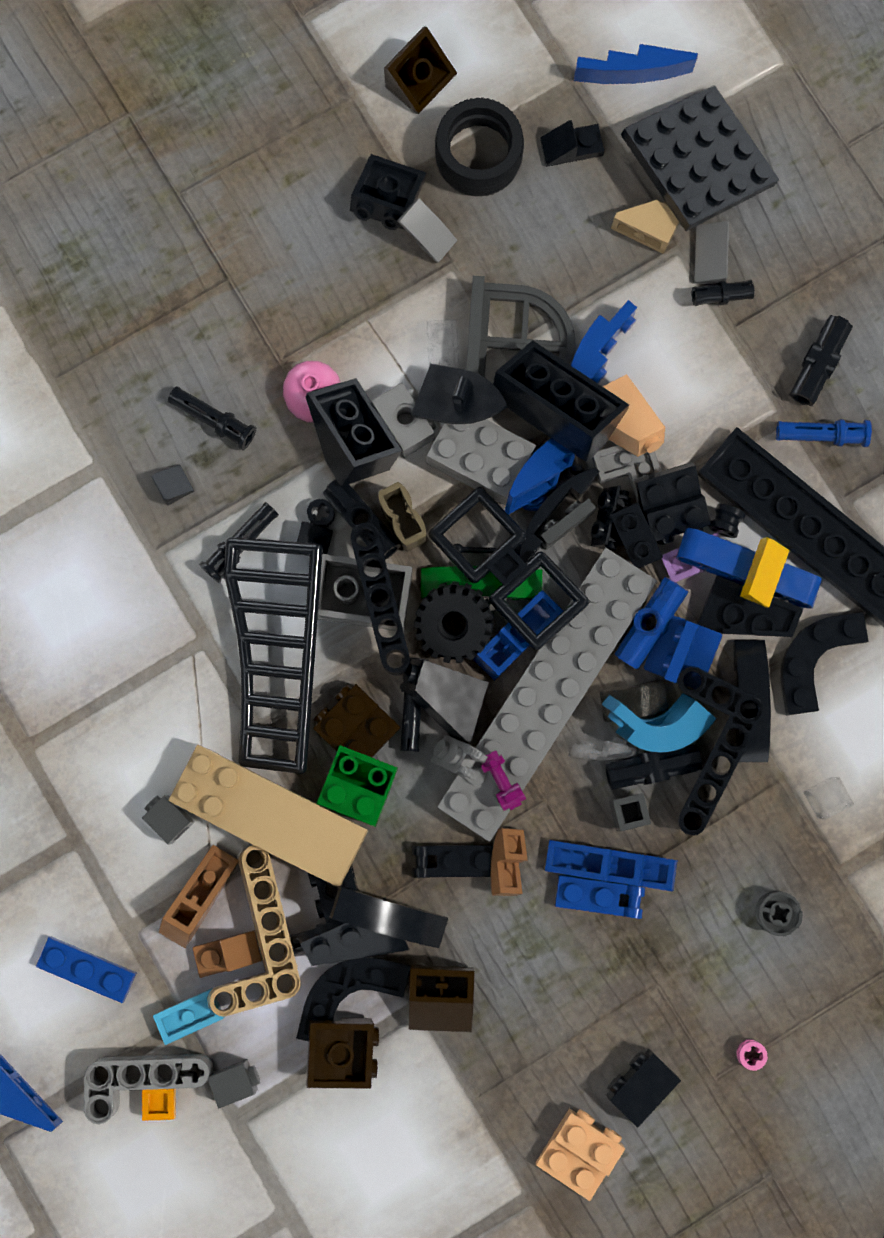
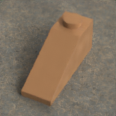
(197, 896)

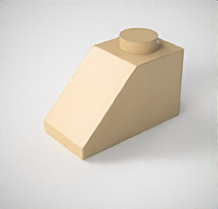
(648, 224)

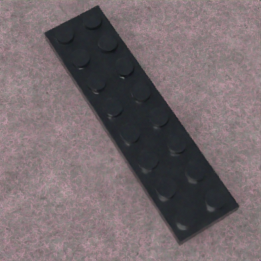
(800, 520)

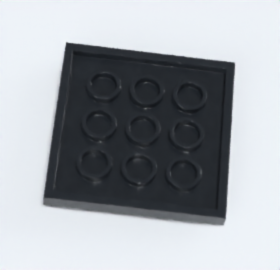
(699, 157)

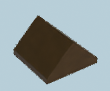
(418, 71)

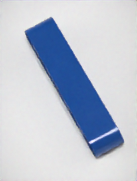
(734, 562)

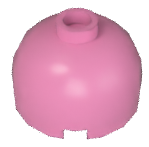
(304, 379)

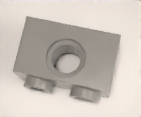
(410, 436)

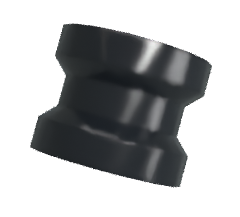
(727, 520)

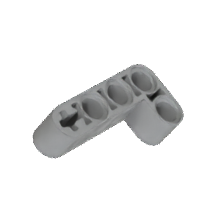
(150, 1079)

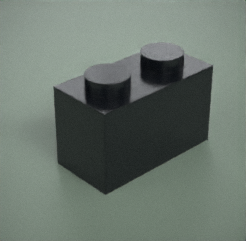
(642, 1087)

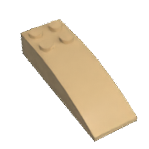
(268, 815)

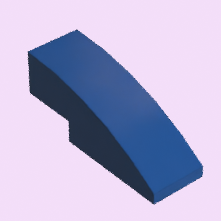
(539, 475)
(509, 644)

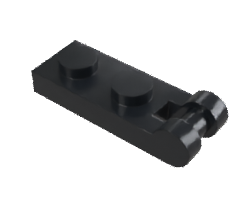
(453, 861)

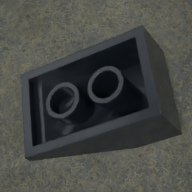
(351, 432)

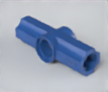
(641, 640)

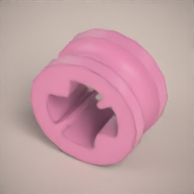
(757, 1063)

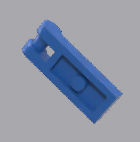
(598, 896)

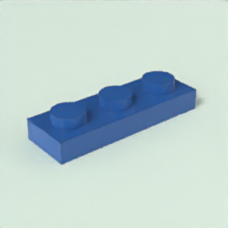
(86, 969)

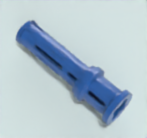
(838, 432)

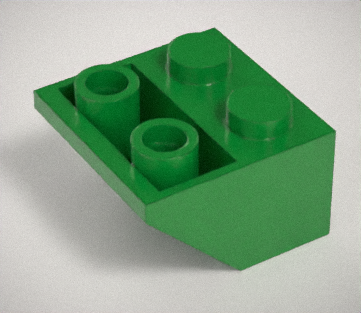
(357, 786)

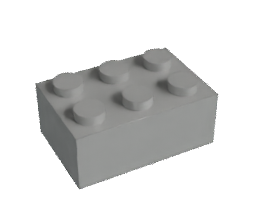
(480, 456)
(343, 595)

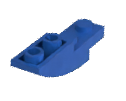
(601, 339)

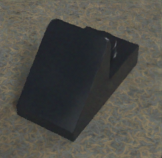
(571, 144)

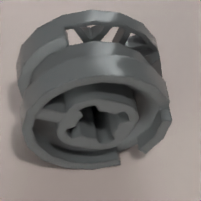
(778, 913)

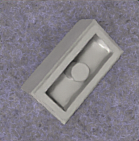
(711, 253)

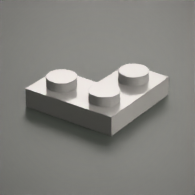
(618, 462)

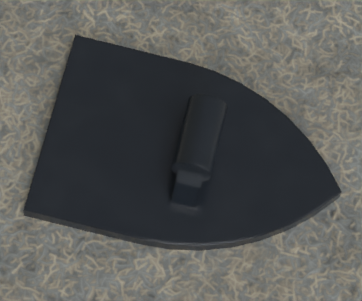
(457, 397)

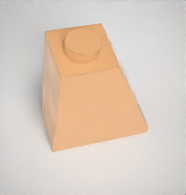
(640, 427)

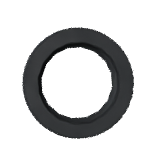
(479, 113)

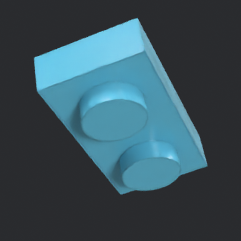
(186, 1017)

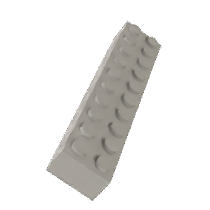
(550, 691)

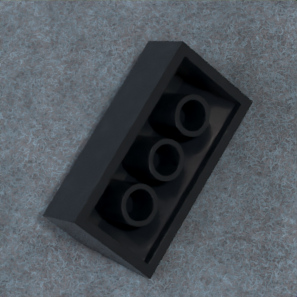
(559, 400)

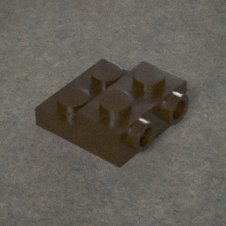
(356, 723)
(342, 1053)

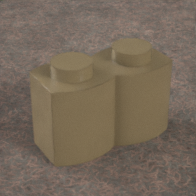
(406, 522)

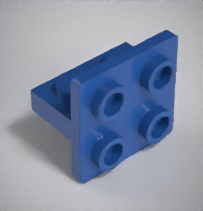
(683, 647)

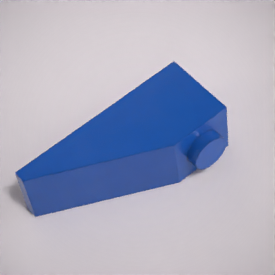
(21, 1101)

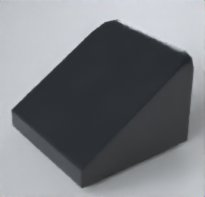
(172, 484)
(315, 534)

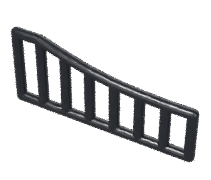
(245, 638)

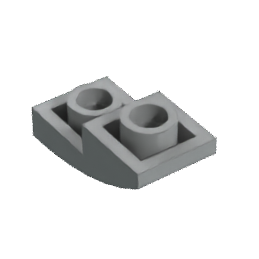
(427, 230)

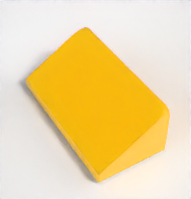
(765, 572)

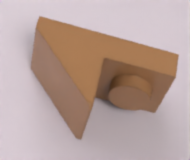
(227, 954)

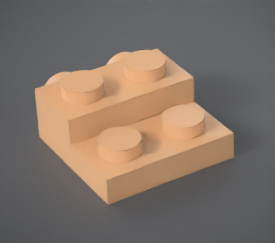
(581, 1153)

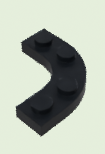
(804, 652)
(347, 978)

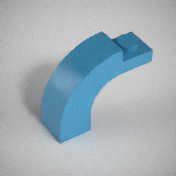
(669, 732)

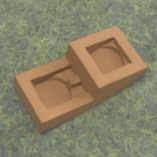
(507, 853)

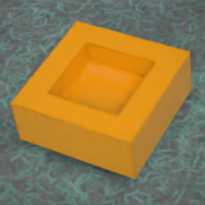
(158, 1104)

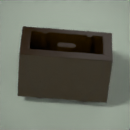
(441, 998)

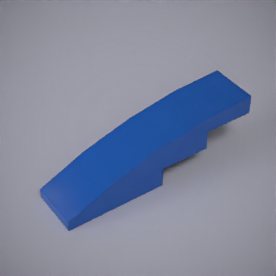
(648, 65)
(611, 865)

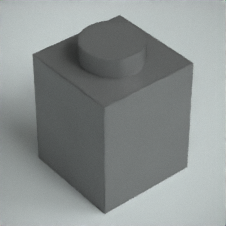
(629, 812)
(167, 819)
(234, 1083)

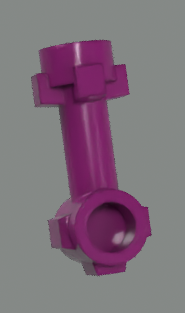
(509, 795)

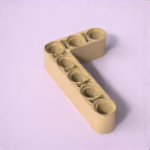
(265, 940)

